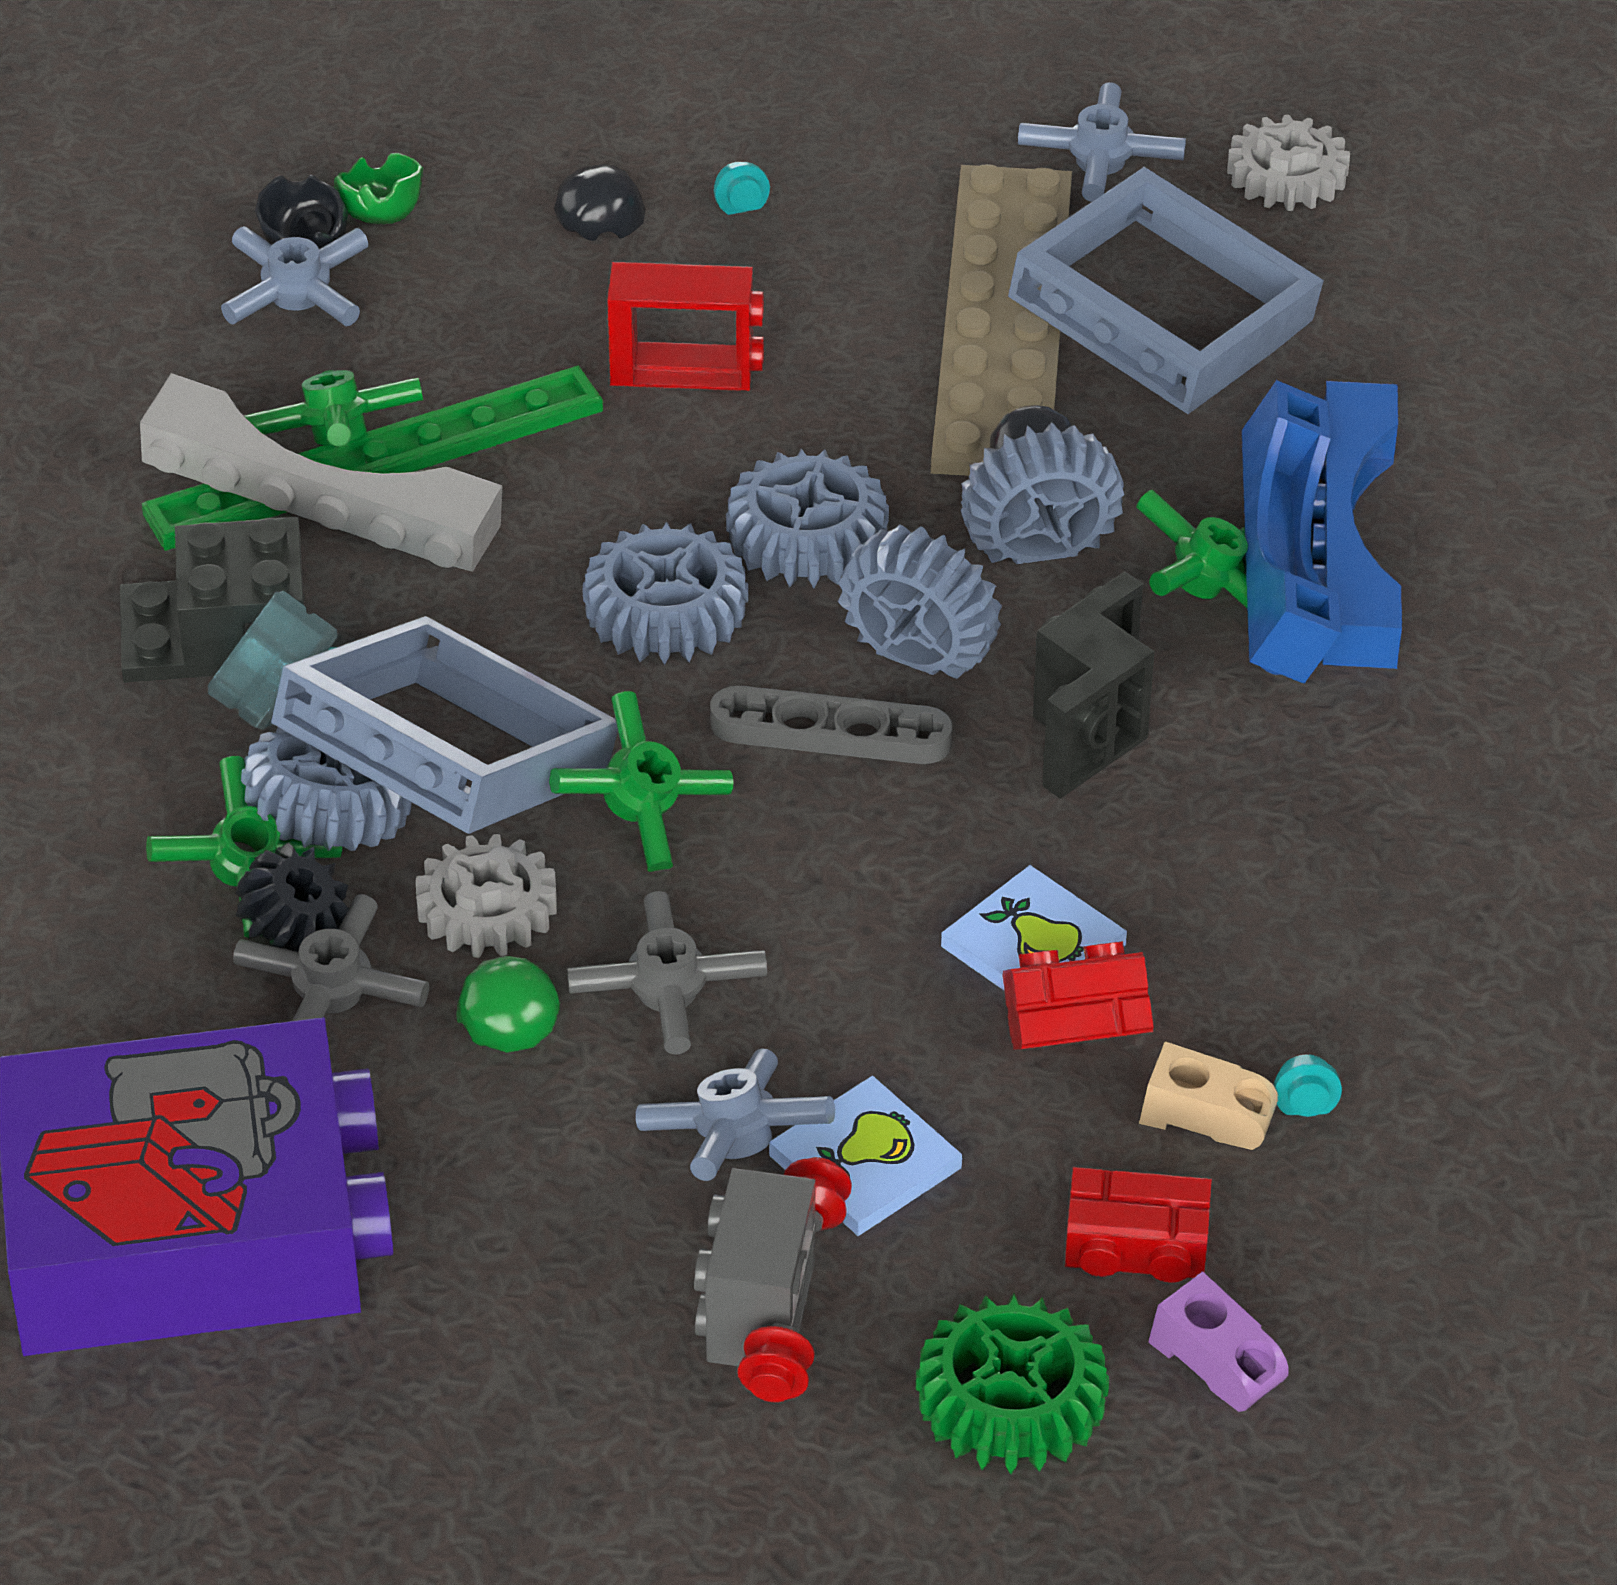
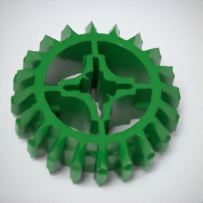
(1006, 1402)

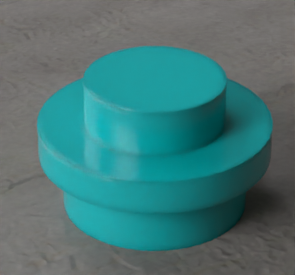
(741, 188)
(1307, 1086)

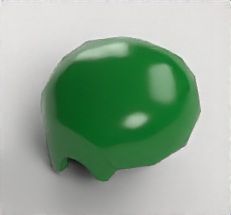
(381, 193)
(508, 1004)

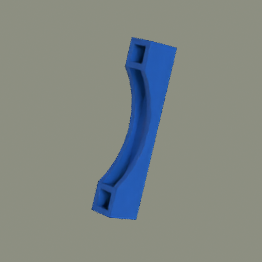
(1359, 451)
(1289, 610)

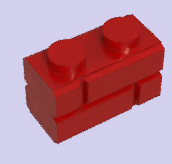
(1077, 998)
(1138, 1224)

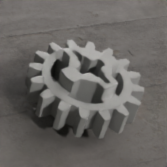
(1288, 162)
(486, 895)

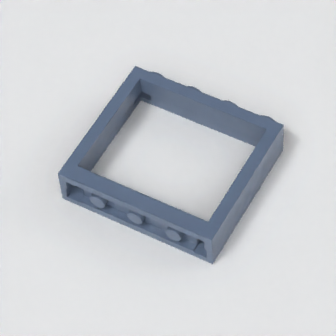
(1135, 341)
(331, 709)

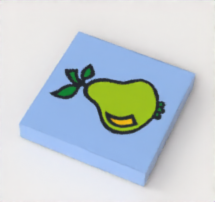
(1025, 918)
(881, 1148)

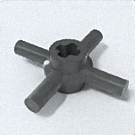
(331, 967)
(667, 971)

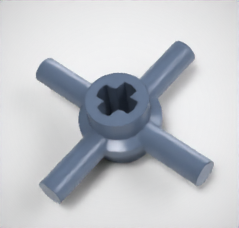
(1101, 141)
(295, 275)
(734, 1114)

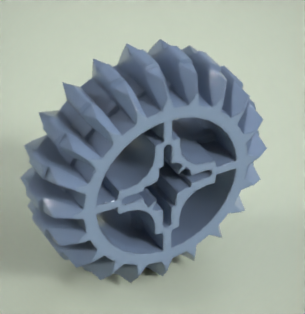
(1042, 496)
(804, 515)
(919, 602)
(667, 603)
(318, 796)

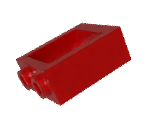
(683, 363)

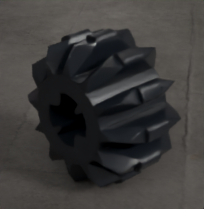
(290, 897)

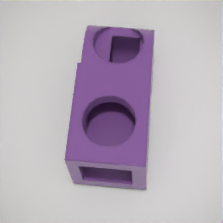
(1218, 1342)

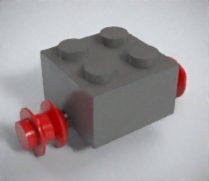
(763, 1271)

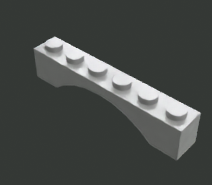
(422, 513)

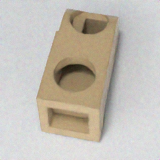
(1208, 1098)

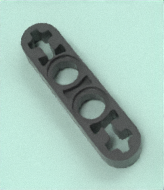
(832, 719)

